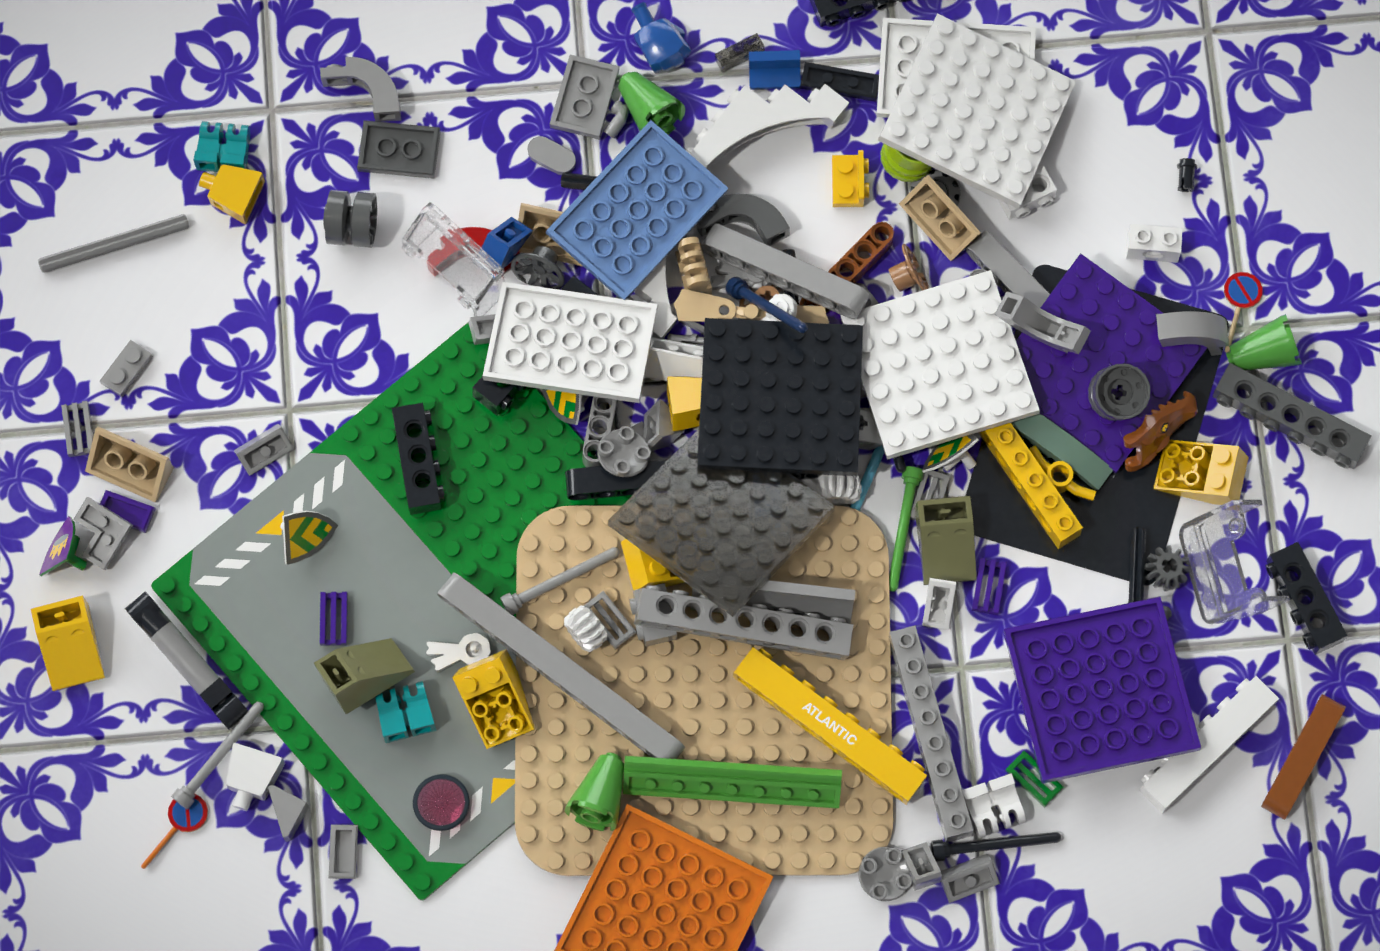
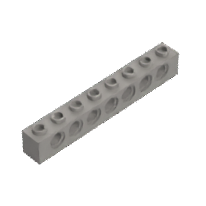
(838, 630)
(930, 734)

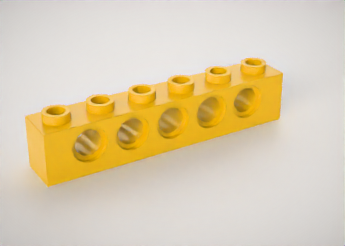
(1032, 484)

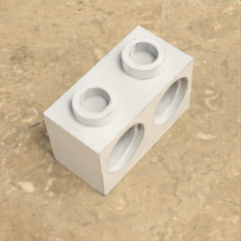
(1032, 198)

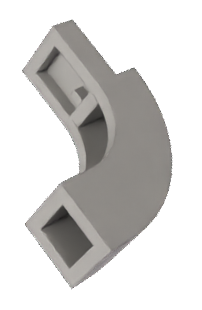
(372, 79)
(1041, 325)
(1193, 328)

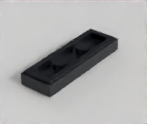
(842, 81)

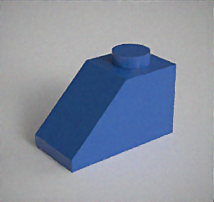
(506, 241)

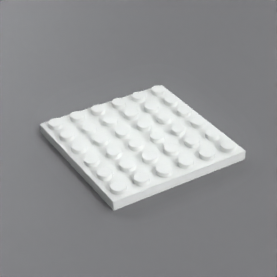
(977, 111)
(941, 365)

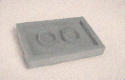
(584, 97)

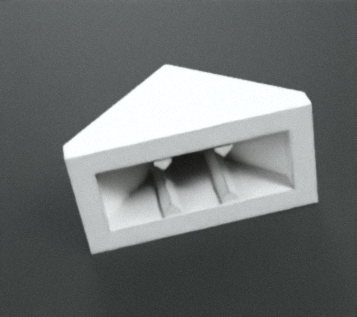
(939, 603)

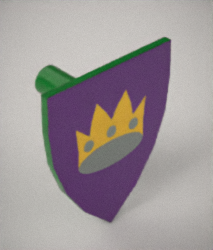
(63, 549)

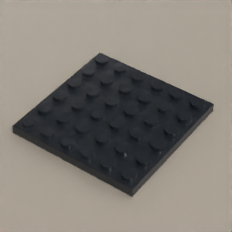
(780, 397)

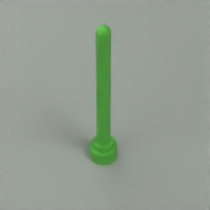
(911, 477)

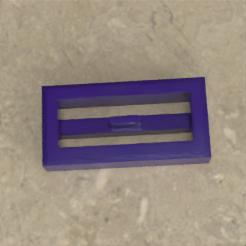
(992, 564)
(344, 615)

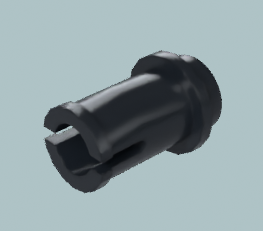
(1186, 174)

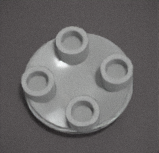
(623, 452)
(884, 874)

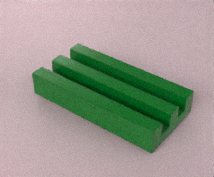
(1031, 790)

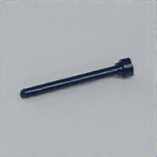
(739, 289)

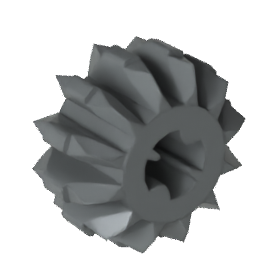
(1176, 573)

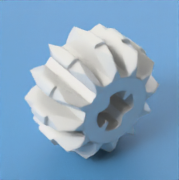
(839, 489)
(585, 628)

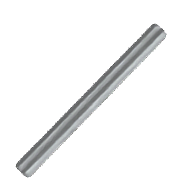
(113, 243)

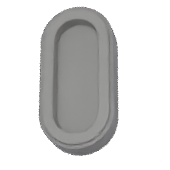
(551, 155)

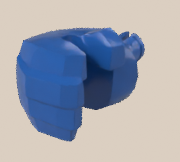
(660, 41)

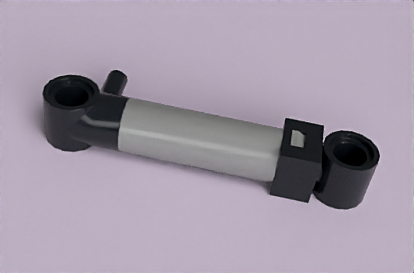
(186, 660)

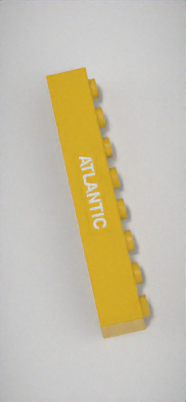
(829, 725)

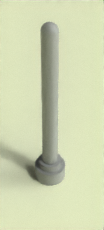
(514, 602)
(186, 794)

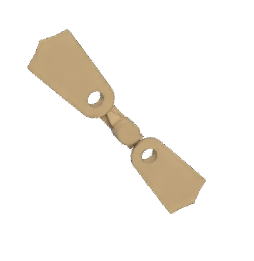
(697, 306)

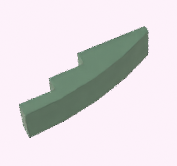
(1061, 446)

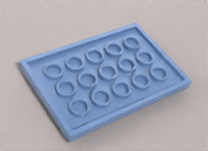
(637, 210)

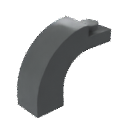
(750, 211)

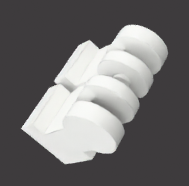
(1000, 794)

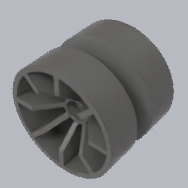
(342, 218)

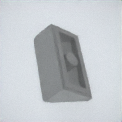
(264, 449)
(969, 878)

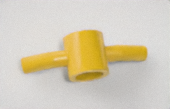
(1066, 469)

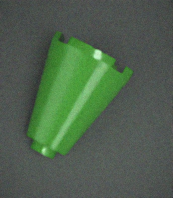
(650, 102)
(1266, 347)
(599, 794)

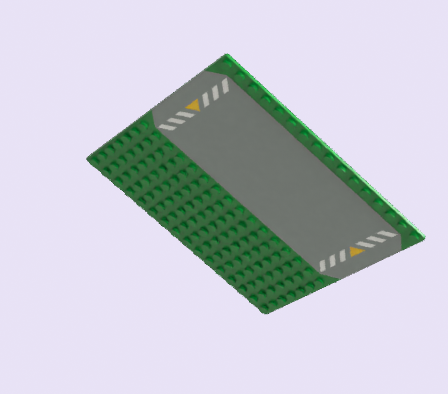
(265, 615)

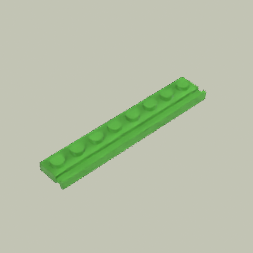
(732, 782)

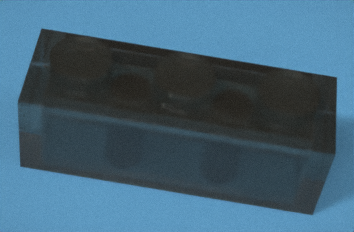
(738, 52)

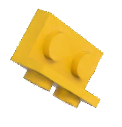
(848, 180)

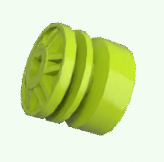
(902, 166)

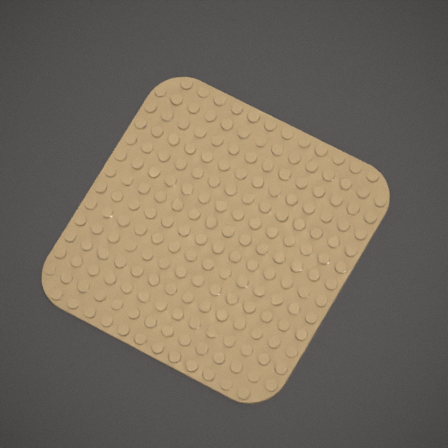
(694, 697)

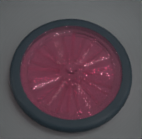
(441, 802)

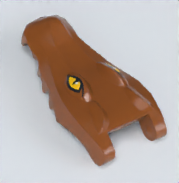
(1157, 429)

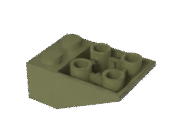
(946, 539)
(362, 671)

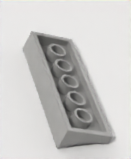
(803, 599)

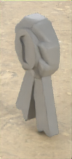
(727, 272)

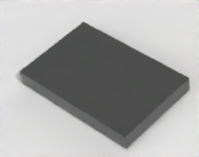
(398, 149)

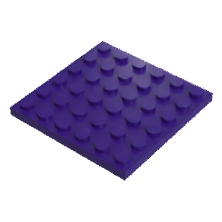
(1121, 333)
(1101, 690)

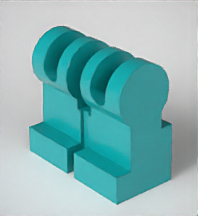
(213, 154)
(396, 721)

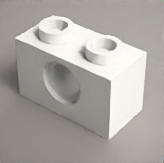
(1154, 243)

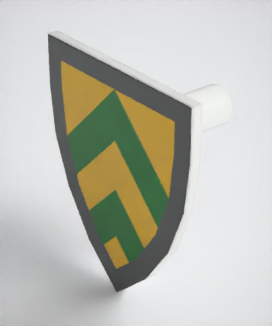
(565, 405)
(950, 453)
(305, 534)

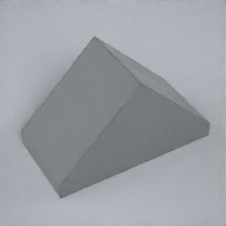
(658, 427)
(289, 811)
(922, 866)

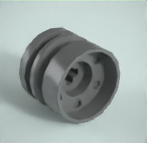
(1130, 382)

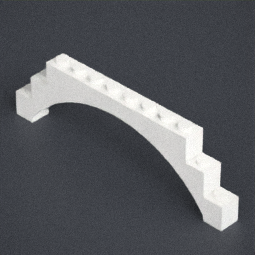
(741, 121)

